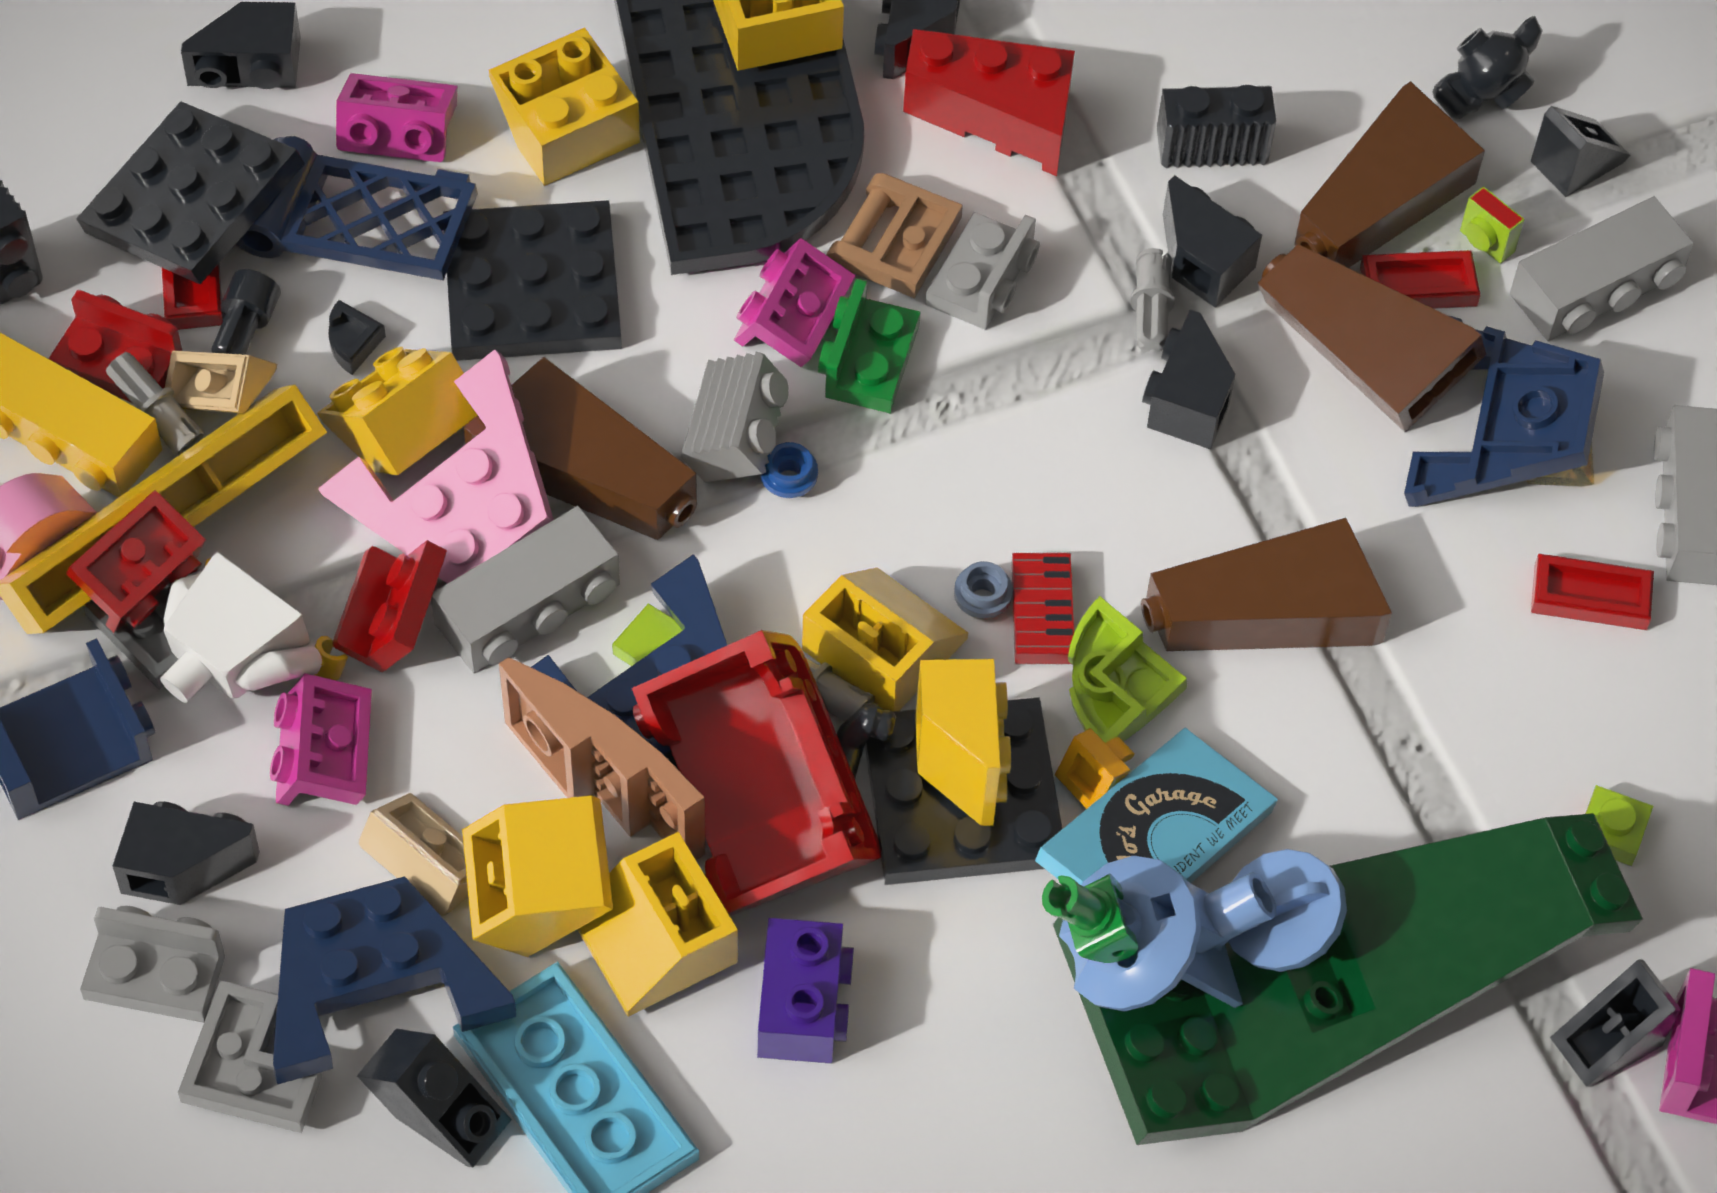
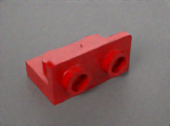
(107, 330)
(138, 561)
(388, 604)

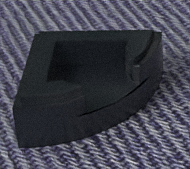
(352, 336)

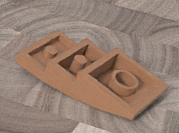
(600, 755)

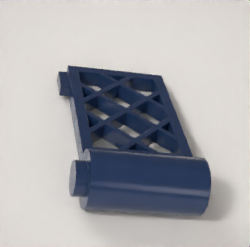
(295, 208)

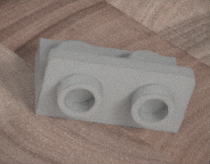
(982, 269)
(153, 963)

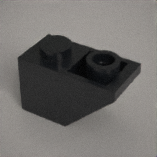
(895, 38)
(246, 48)
(1207, 243)
(1194, 386)
(180, 853)
(434, 1095)

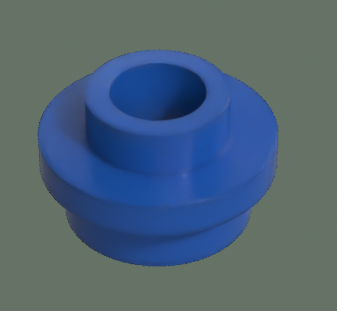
(794, 458)

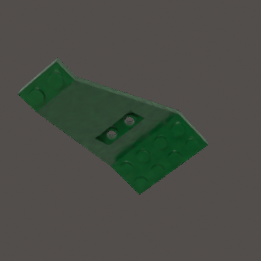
(1415, 944)

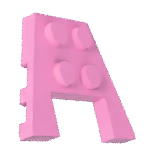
(474, 499)

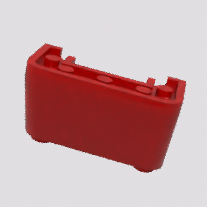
(769, 768)

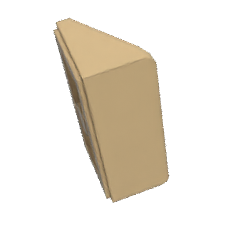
(217, 380)
(420, 846)

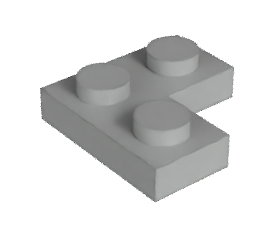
(231, 1066)

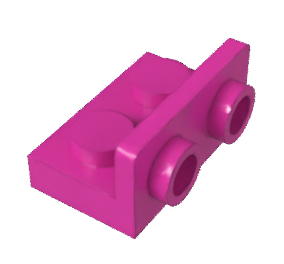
(394, 117)
(794, 301)
(322, 740)
(1691, 1058)

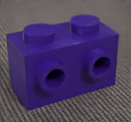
(801, 991)

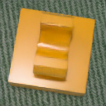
(1093, 766)

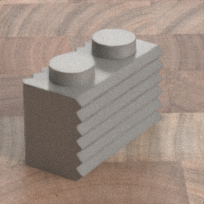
(735, 417)

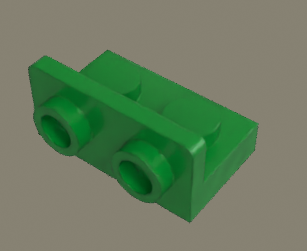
(868, 351)

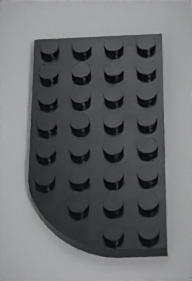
(733, 153)

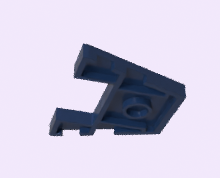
(1530, 423)
(689, 602)
(366, 950)

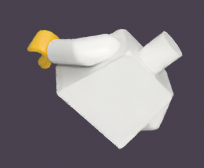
(237, 635)

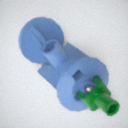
(1146, 927)

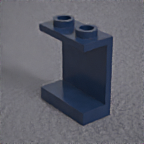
(72, 736)

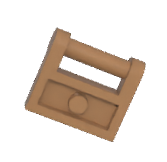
(909, 242)

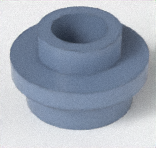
(987, 577)

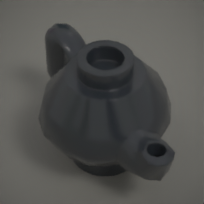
(1489, 69)

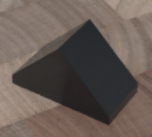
(1574, 150)
(1618, 1025)

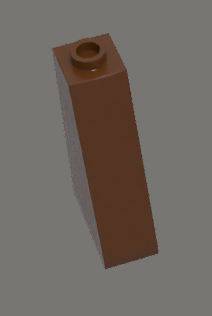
(1390, 179)
(1376, 337)
(597, 456)
(1271, 595)

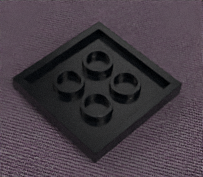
(190, 192)
(534, 282)
(931, 837)

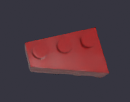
(992, 90)

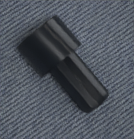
(246, 307)

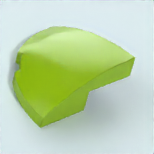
(1117, 676)

